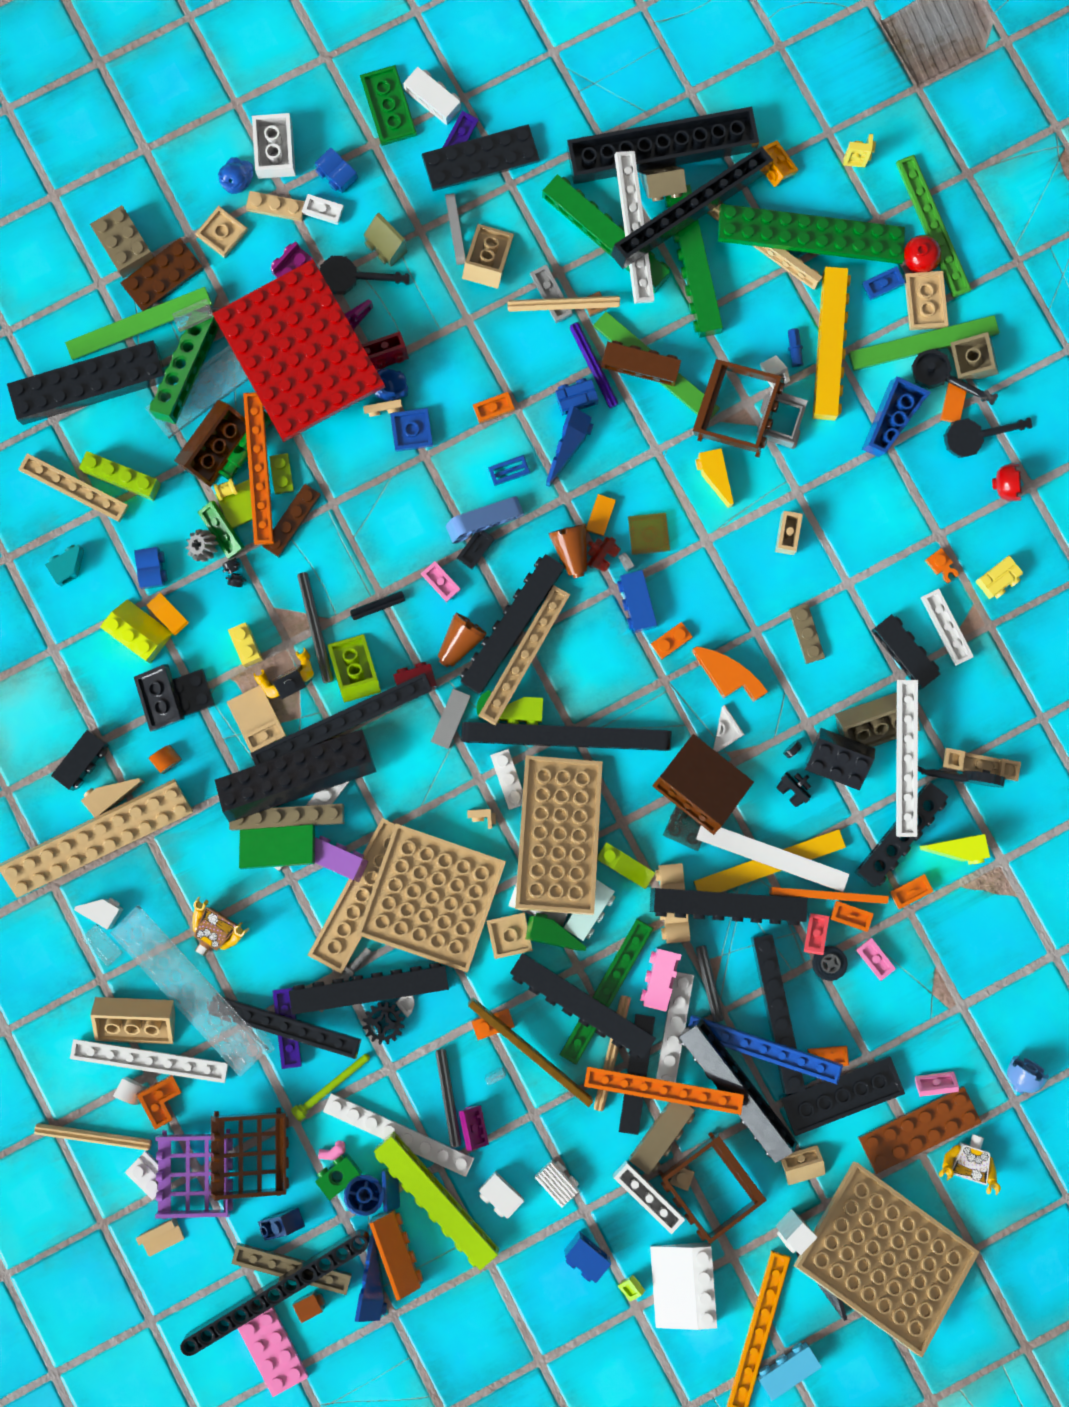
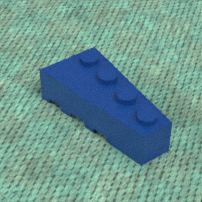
(894, 413)

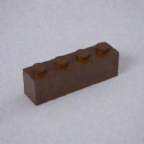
(641, 363)

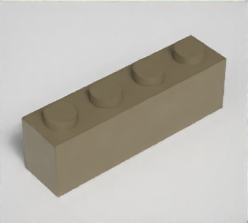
(661, 1135)

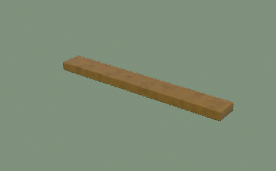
(531, 1052)

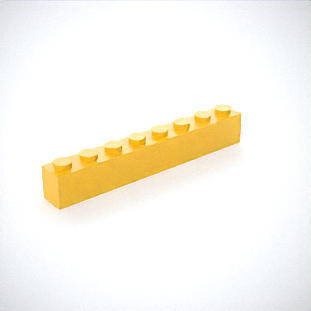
(830, 343)

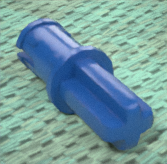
(795, 347)

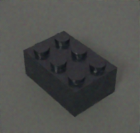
(840, 759)

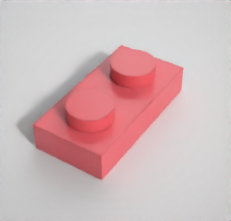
(816, 934)

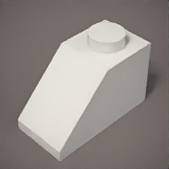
(102, 912)

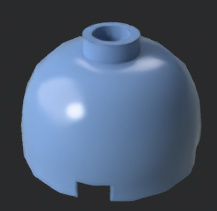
(1026, 1075)

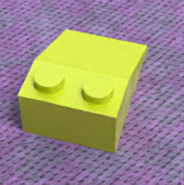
(968, 849)

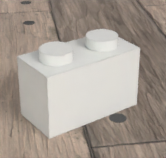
(500, 1195)

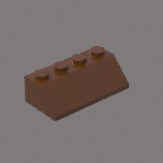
(212, 443)

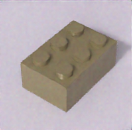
(122, 241)

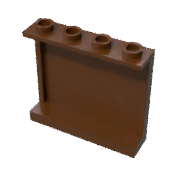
(703, 784)

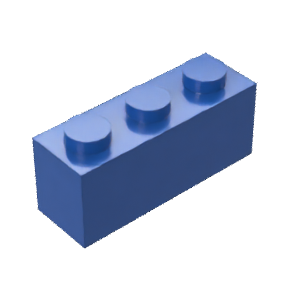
(637, 601)

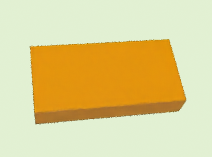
(600, 515)

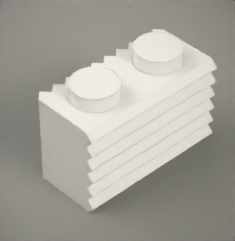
(557, 1182)

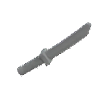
(349, 971)

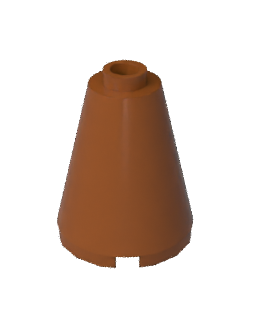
(572, 548)
(459, 640)

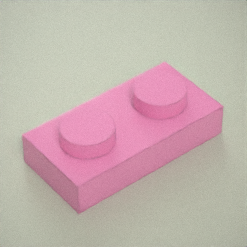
(440, 581)
(875, 959)
(936, 1084)

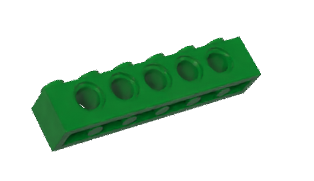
(185, 376)

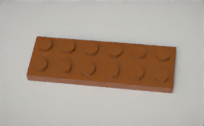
(919, 1130)

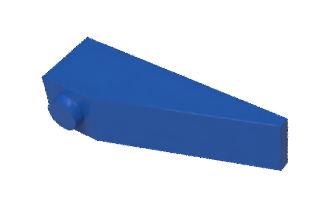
(573, 435)

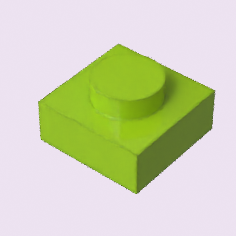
(631, 1288)

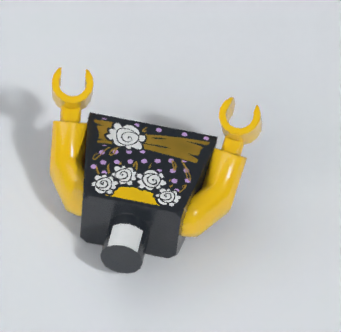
(290, 681)

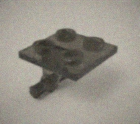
(683, 829)

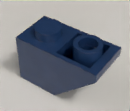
(281, 1224)

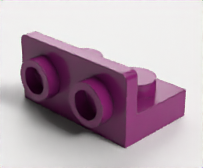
(291, 259)
(473, 1127)

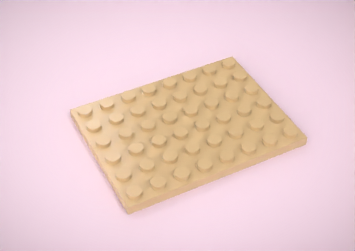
(887, 1259)

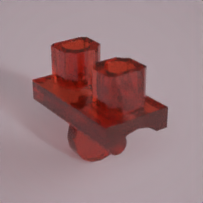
(599, 551)

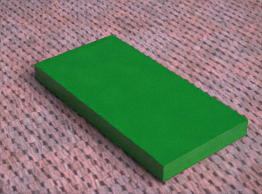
(388, 105)
(277, 847)

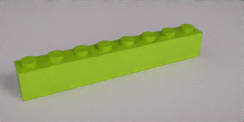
(436, 1201)

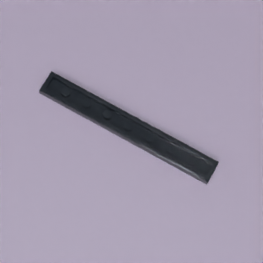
(296, 1029)

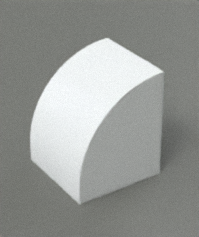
(777, 367)
(127, 1091)

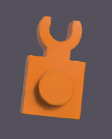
(939, 563)

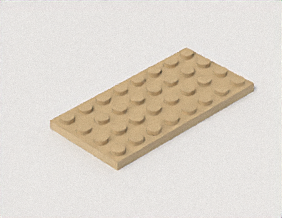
(559, 835)

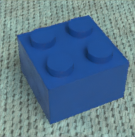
(587, 1257)

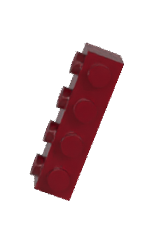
(386, 350)

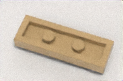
(275, 206)

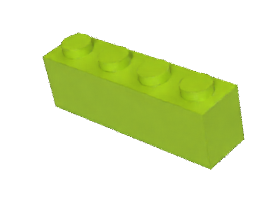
(120, 476)

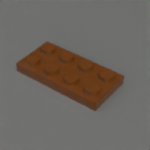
(162, 275)

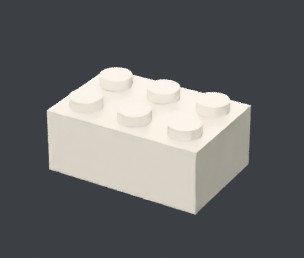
(273, 145)

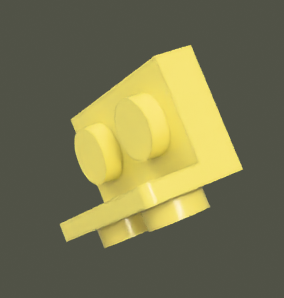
(859, 153)

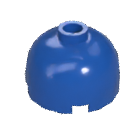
(363, 1195)

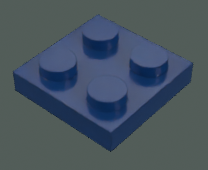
(411, 429)

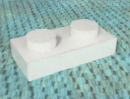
(322, 209)

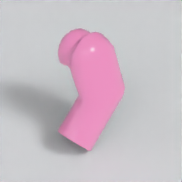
(334, 1153)

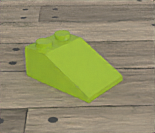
(354, 668)

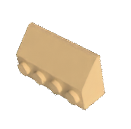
(133, 1020)

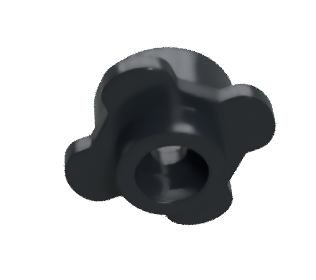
(231, 566)
(235, 580)

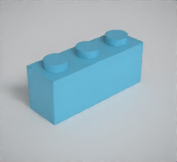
(788, 1370)

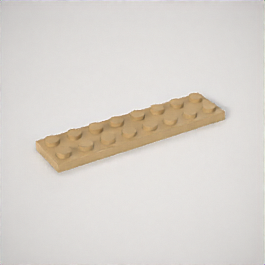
(339, 934)

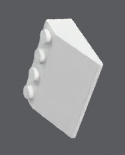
(683, 1286)

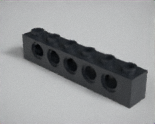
(867, 870)

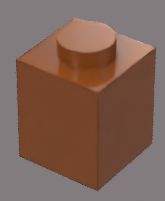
(309, 1306)

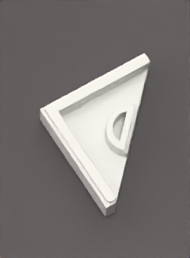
(727, 730)

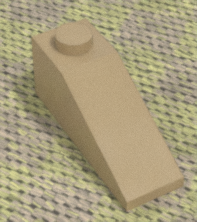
(107, 797)

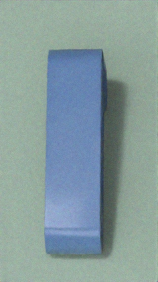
(483, 518)

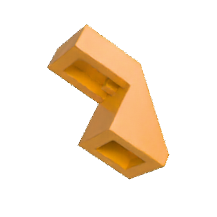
(167, 613)

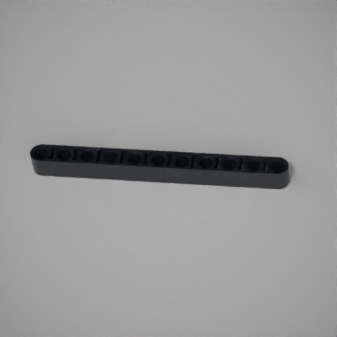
(566, 736)
(268, 1299)

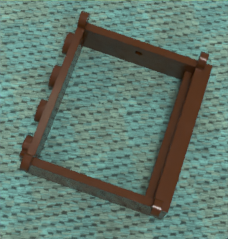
(710, 398)
(738, 1172)

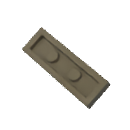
(806, 634)

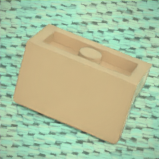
(803, 1165)
(161, 1237)

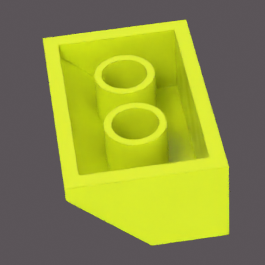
(137, 630)

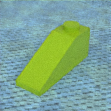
(625, 865)

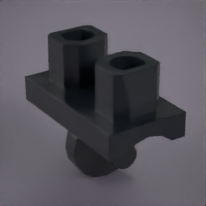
(788, 782)

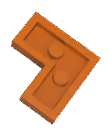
(154, 1098)

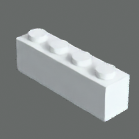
(648, 1197)
(795, 1233)

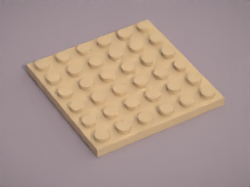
(431, 897)

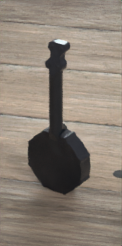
(342, 275)
(934, 369)
(966, 437)
(980, 778)

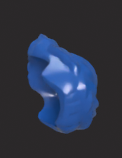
(240, 173)
(394, 383)

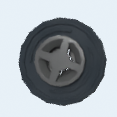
(836, 966)

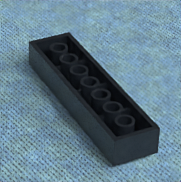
(86, 382)
(295, 775)

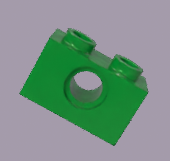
(329, 1185)

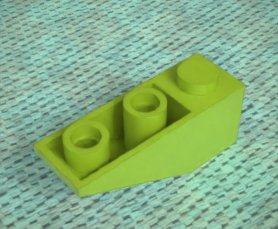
(523, 710)

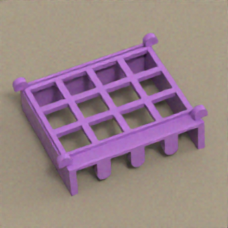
(164, 1176)

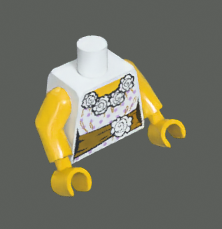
(971, 1163)

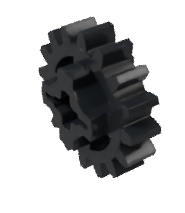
(375, 1022)

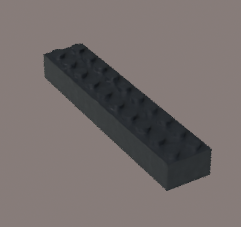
(664, 144)

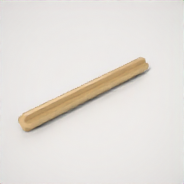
(563, 303)
(611, 1055)
(93, 1136)

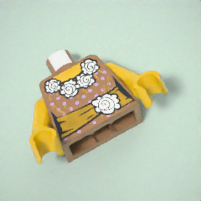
(214, 929)

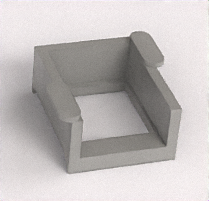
(777, 437)

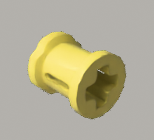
(225, 489)

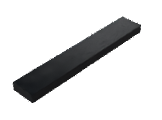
(633, 1104)

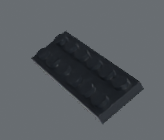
(480, 157)
(853, 1093)

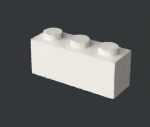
(432, 95)

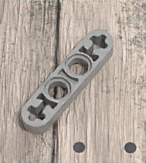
(455, 229)

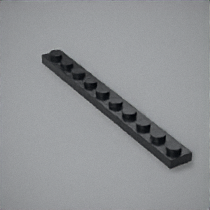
(345, 719)

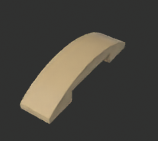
(963, 761)

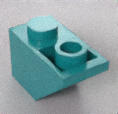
(66, 566)

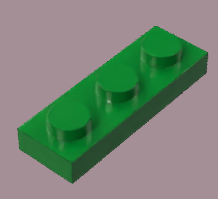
(221, 529)

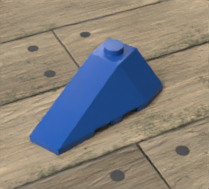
(372, 1294)

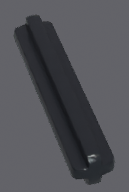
(377, 605)

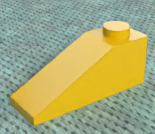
(714, 472)

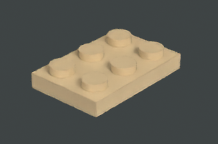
(926, 300)

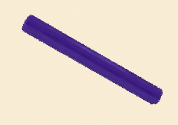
(594, 365)

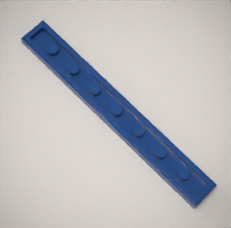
(774, 1052)

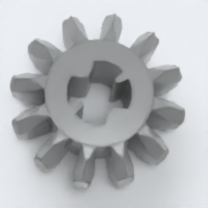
(201, 545)

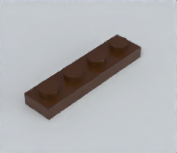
(292, 519)

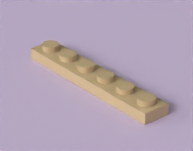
(73, 487)

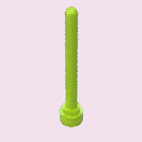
(300, 1111)

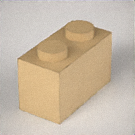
(788, 532)

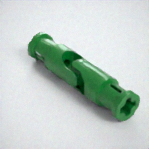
(238, 458)

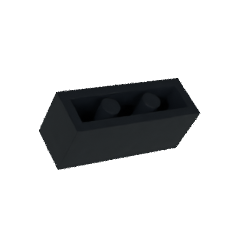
(80, 760)

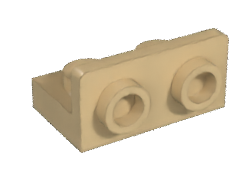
(478, 815)

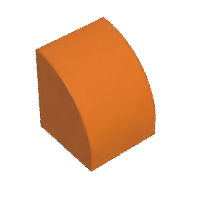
(165, 759)

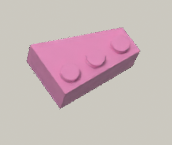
(660, 979)

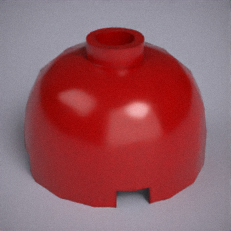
(922, 254)
(1008, 482)

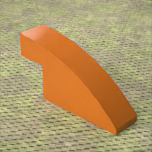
(728, 674)

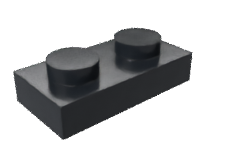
(475, 549)

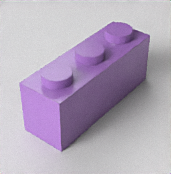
(338, 859)

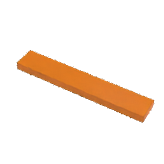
(828, 895)

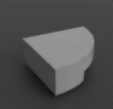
(626, 562)

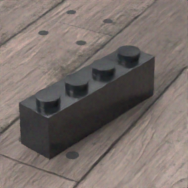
(905, 651)

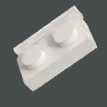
(144, 1172)

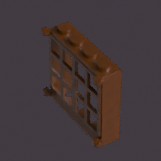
(218, 1155)

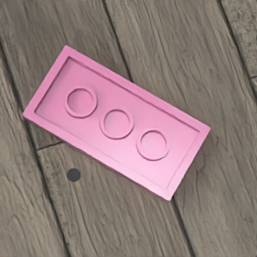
(273, 1352)

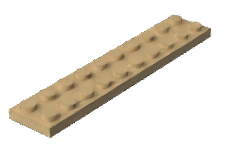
(95, 838)

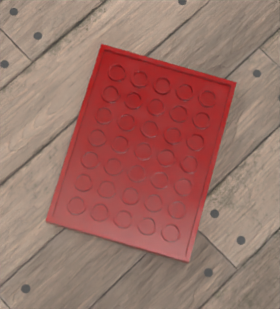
(298, 350)

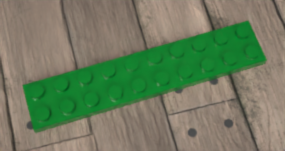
(811, 234)

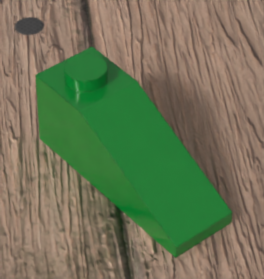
(549, 932)

